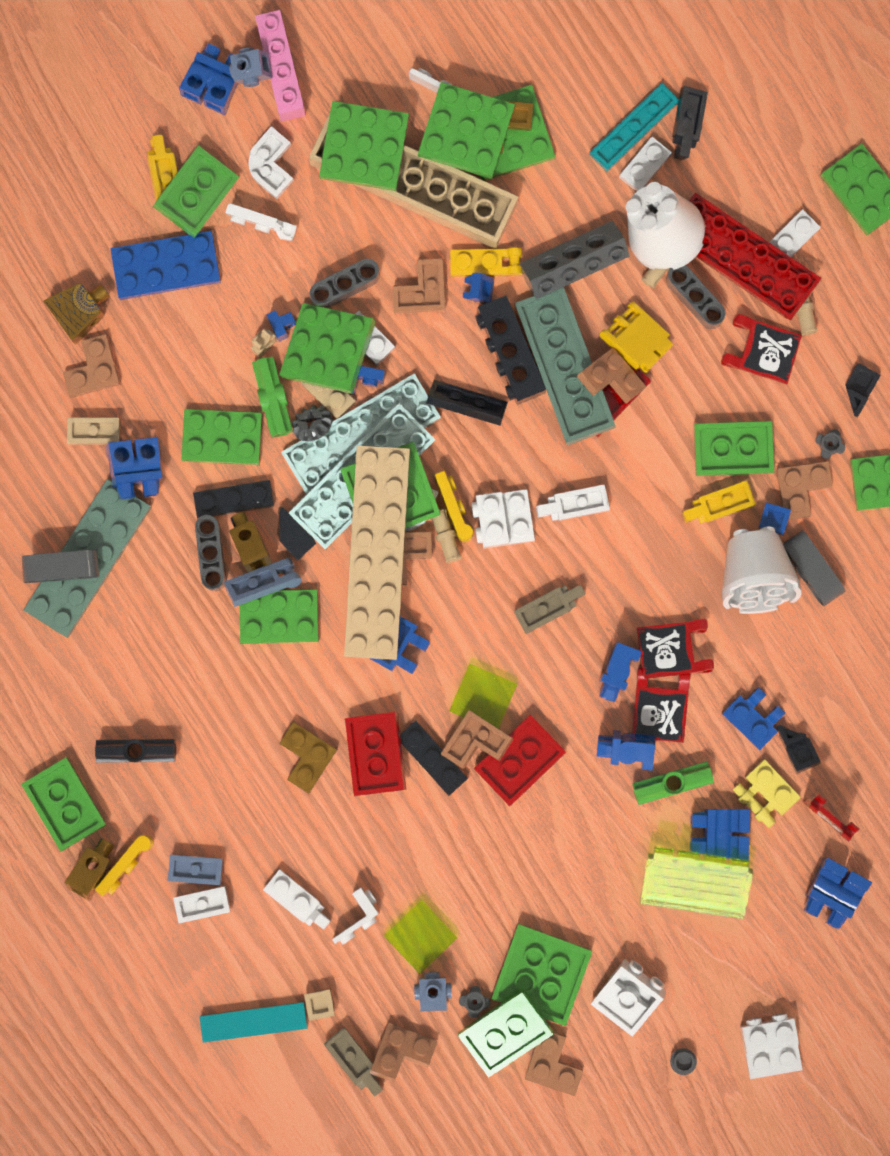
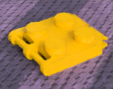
(638, 339)

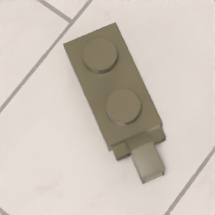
(548, 607)
(353, 1061)

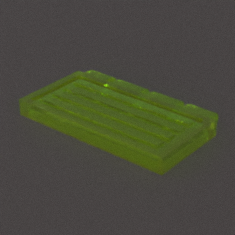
(696, 884)

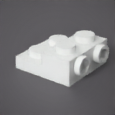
(503, 519)
(629, 996)
(771, 1046)

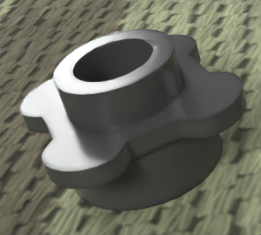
(834, 437)
(474, 1009)

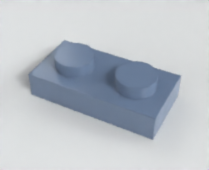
(195, 869)

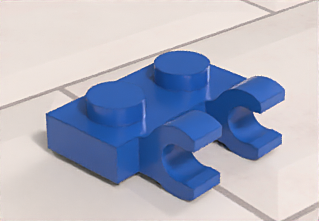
(406, 636)
(750, 722)

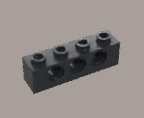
(501, 311)

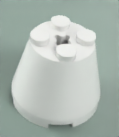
(663, 227)
(758, 572)

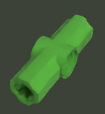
(272, 397)
(689, 777)

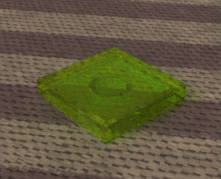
(483, 695)
(420, 936)

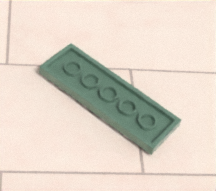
(560, 358)
(105, 528)

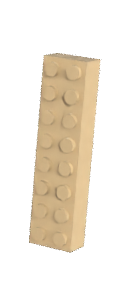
(443, 195)
(377, 552)

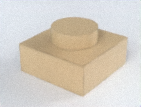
(319, 1004)

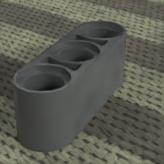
(352, 273)
(700, 308)
(210, 540)
(60, 566)
(813, 568)

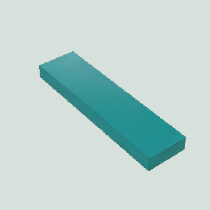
(634, 127)
(253, 1022)

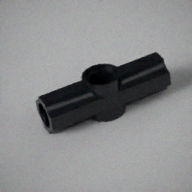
(152, 750)

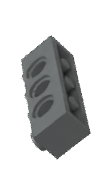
(574, 259)

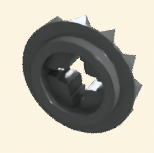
(317, 429)

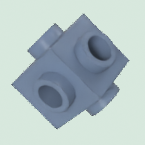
(250, 67)
(432, 1002)

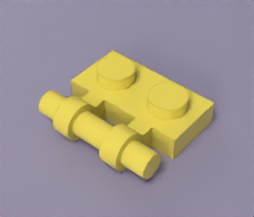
(772, 788)

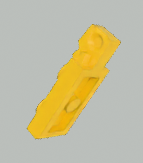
(161, 165)
(720, 503)

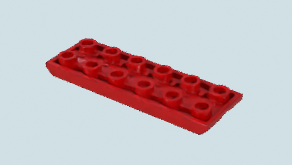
(753, 262)

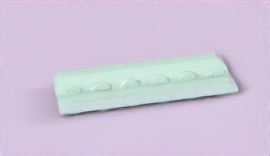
(315, 458)
(328, 506)

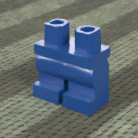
(209, 81)
(133, 470)
(617, 671)
(627, 748)
(719, 830)
(838, 897)

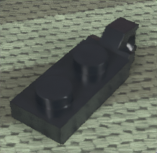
(688, 120)

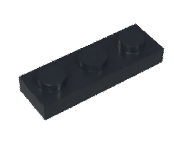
(467, 402)
(234, 499)
(429, 756)

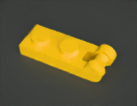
(485, 261)
(454, 508)
(125, 864)

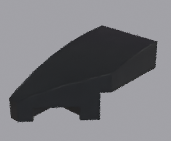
(860, 387)
(292, 535)
(799, 749)

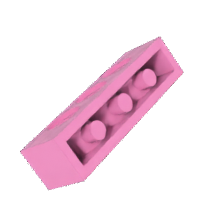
(283, 73)

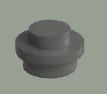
(683, 1061)

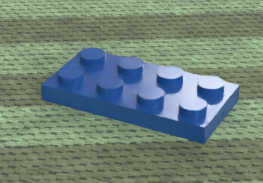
(165, 265)

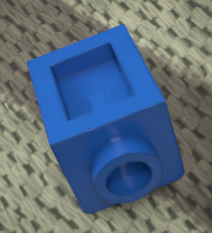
(370, 377)

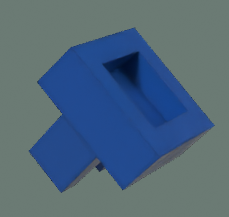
(481, 288)
(281, 324)
(775, 517)

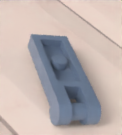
(262, 582)

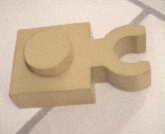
(263, 342)

